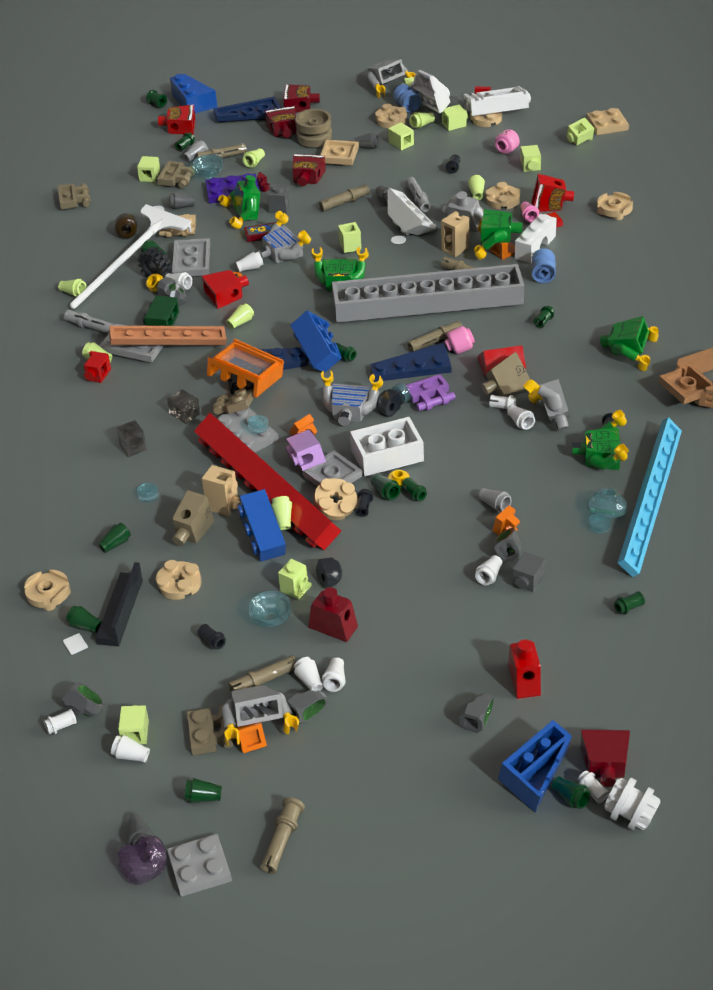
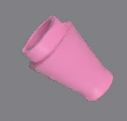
(529, 212)

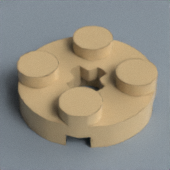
(390, 116)
(486, 120)
(502, 196)
(614, 205)
(341, 489)
(178, 570)
(47, 598)

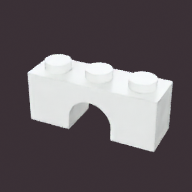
(539, 232)

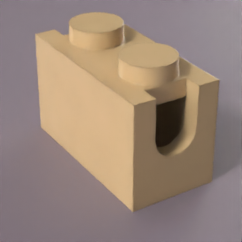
(455, 234)
(221, 490)

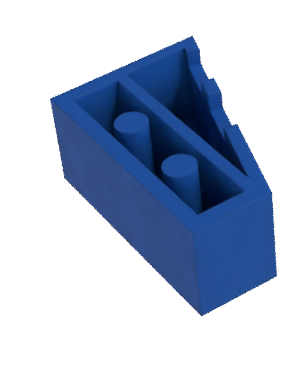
(192, 92)
(316, 341)
(261, 525)

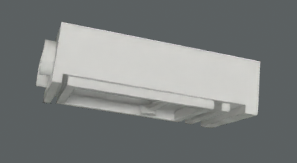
(496, 100)

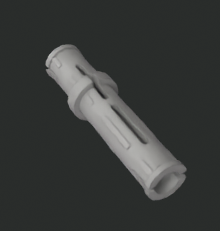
(419, 196)
(84, 320)

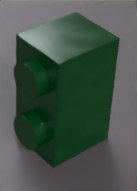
(162, 311)

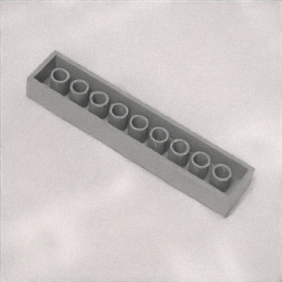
(428, 293)

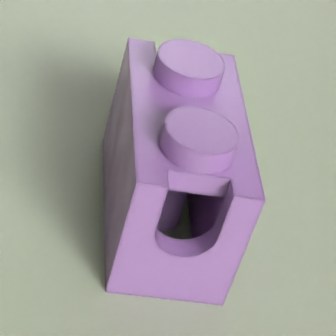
(305, 450)

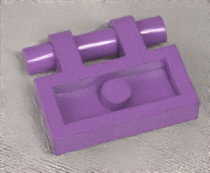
(428, 388)

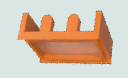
(248, 365)

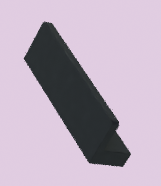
(120, 607)

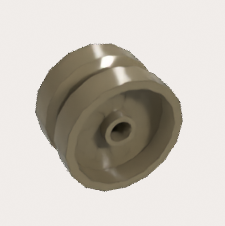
(313, 127)

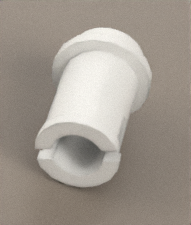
(503, 402)
(59, 721)
(597, 791)

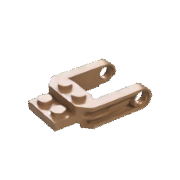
(687, 380)

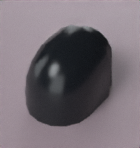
(389, 402)
(328, 572)

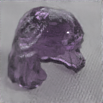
(142, 861)

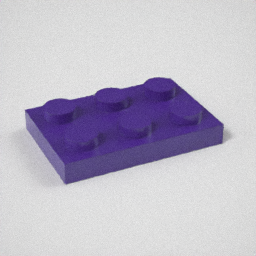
(224, 186)

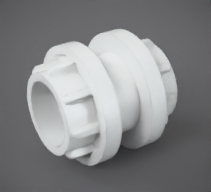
(632, 803)

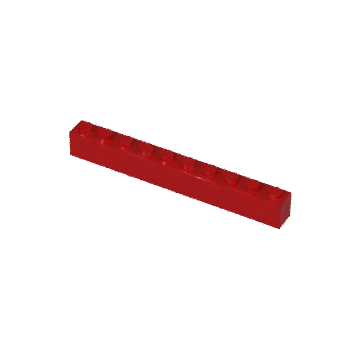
(261, 476)

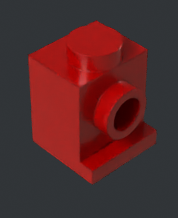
(97, 366)

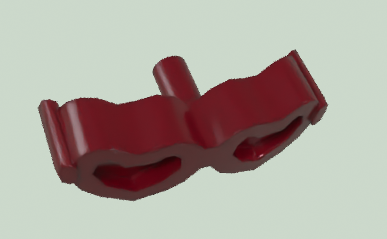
(262, 182)

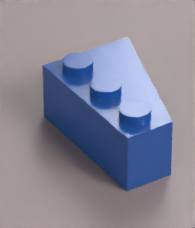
(535, 764)

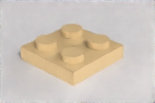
(607, 121)
(340, 152)

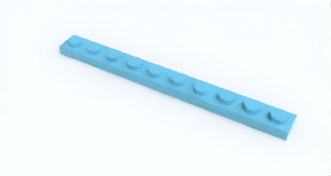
(649, 498)

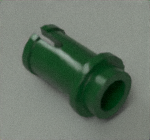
(188, 139)
(546, 313)
(347, 353)
(417, 492)
(623, 605)

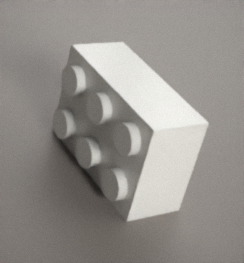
(387, 446)

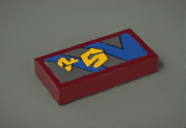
(256, 232)

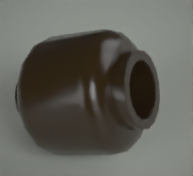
(123, 230)

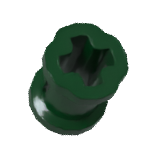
(158, 99)

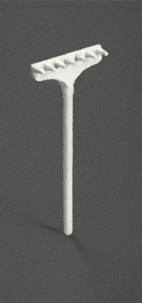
(159, 220)

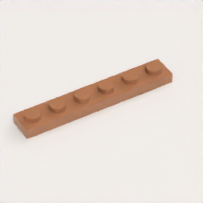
(167, 335)

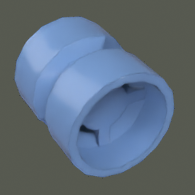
(407, 98)
(543, 265)

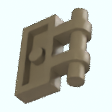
(175, 173)
(70, 195)
(239, 401)
(202, 733)

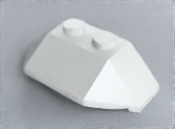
(431, 91)
(407, 214)

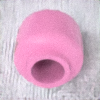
(507, 141)
(459, 340)

